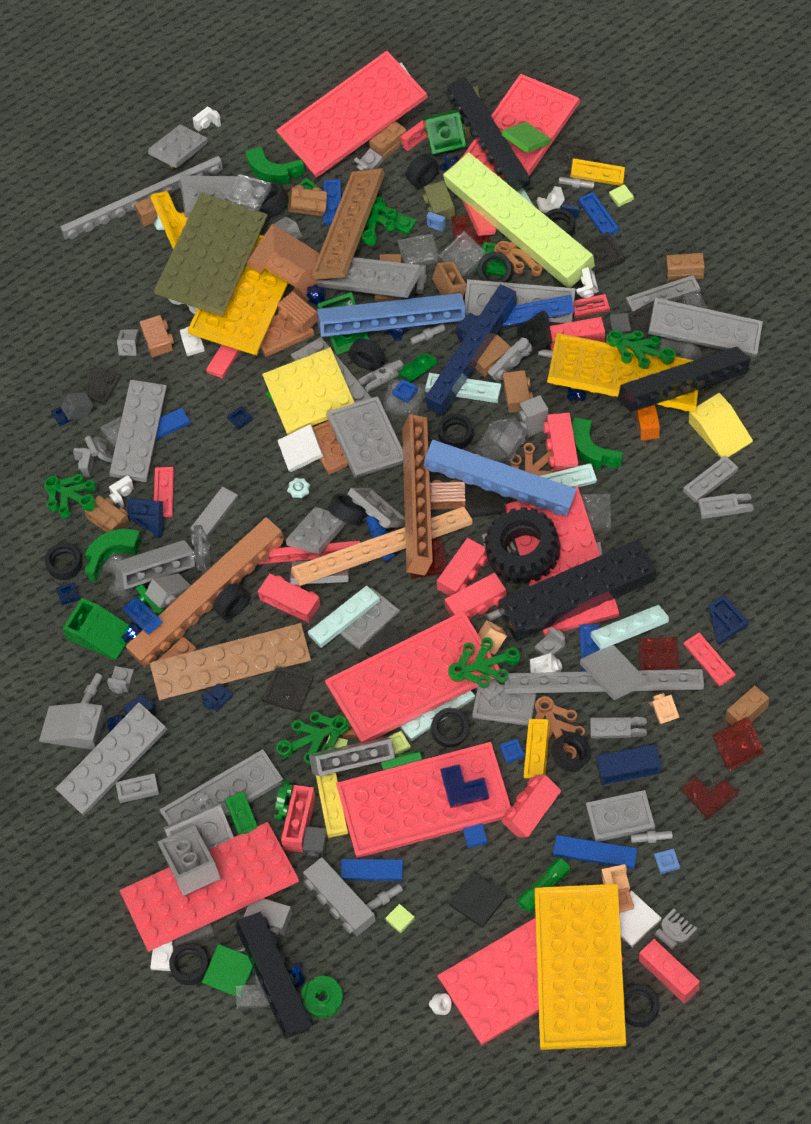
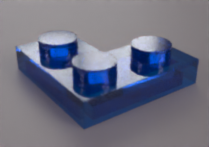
(462, 792)

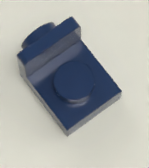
(216, 697)

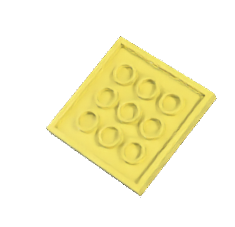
(307, 390)

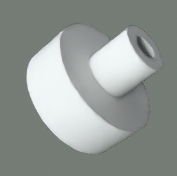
(440, 1004)

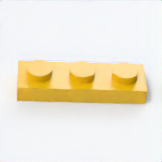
(597, 172)
(536, 747)

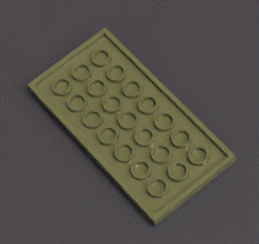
(210, 254)

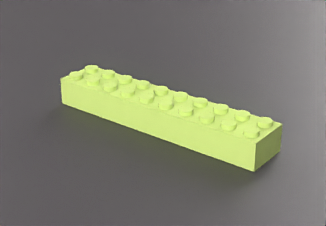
(518, 220)

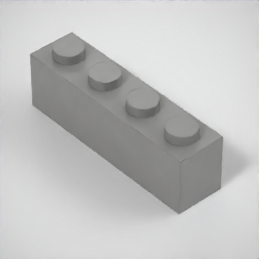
(154, 564)
(351, 756)
(339, 897)

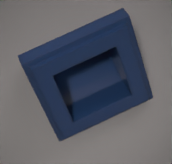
(573, 209)

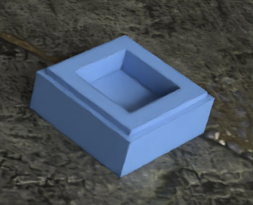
(436, 221)
(667, 861)

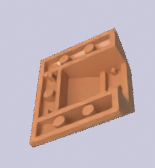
(286, 259)

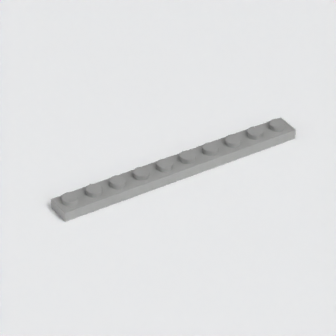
(124, 205)
(583, 682)

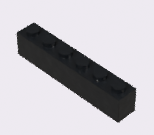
(273, 975)

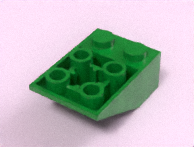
(96, 629)

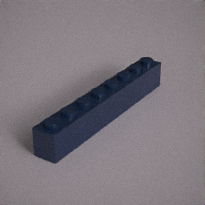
(471, 349)

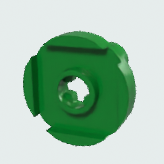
(282, 798)
(316, 987)

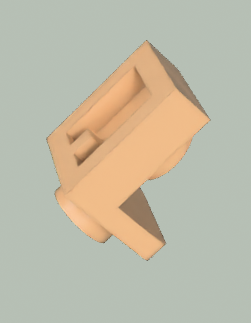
(664, 708)

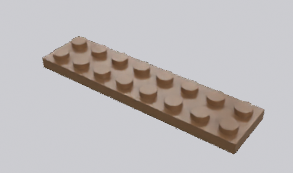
(348, 224)
(230, 661)

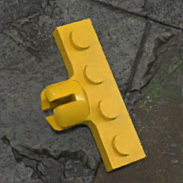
(171, 219)

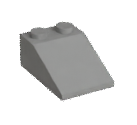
(73, 725)
(189, 860)

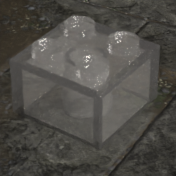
(501, 440)

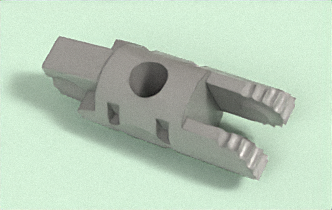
(381, 375)

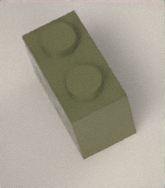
(438, 200)

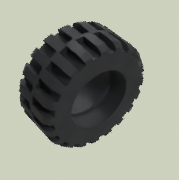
(518, 524)

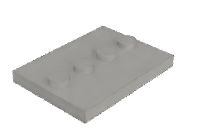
(212, 185)
(366, 437)

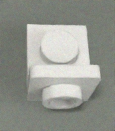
(205, 117)
(553, 200)
(589, 282)
(191, 343)
(120, 488)
(545, 664)
(161, 957)

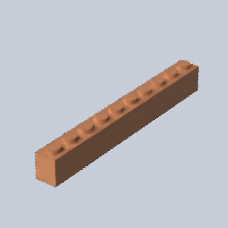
(416, 496)
(201, 595)

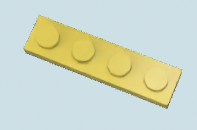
(331, 805)

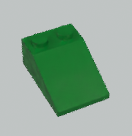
(343, 342)

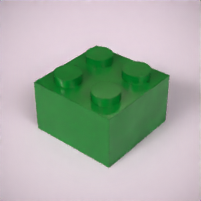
(444, 131)

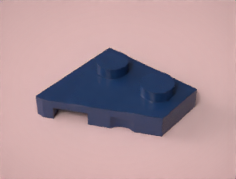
(147, 514)
(725, 619)

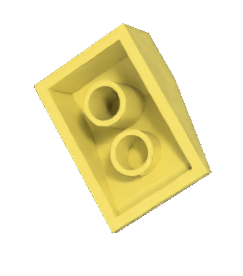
(720, 426)

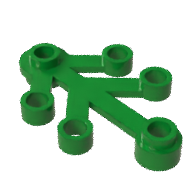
(369, 236)
(638, 347)
(55, 485)
(482, 665)
(316, 735)

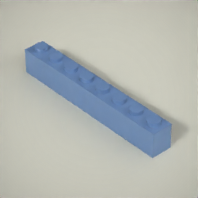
(391, 314)
(499, 478)

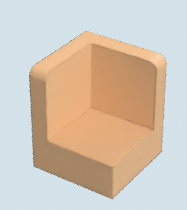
(494, 632)
(615, 875)

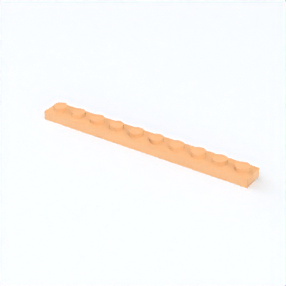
(375, 548)

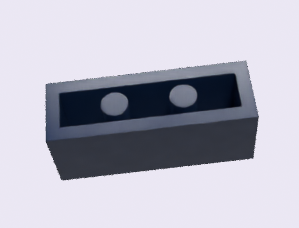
(628, 764)

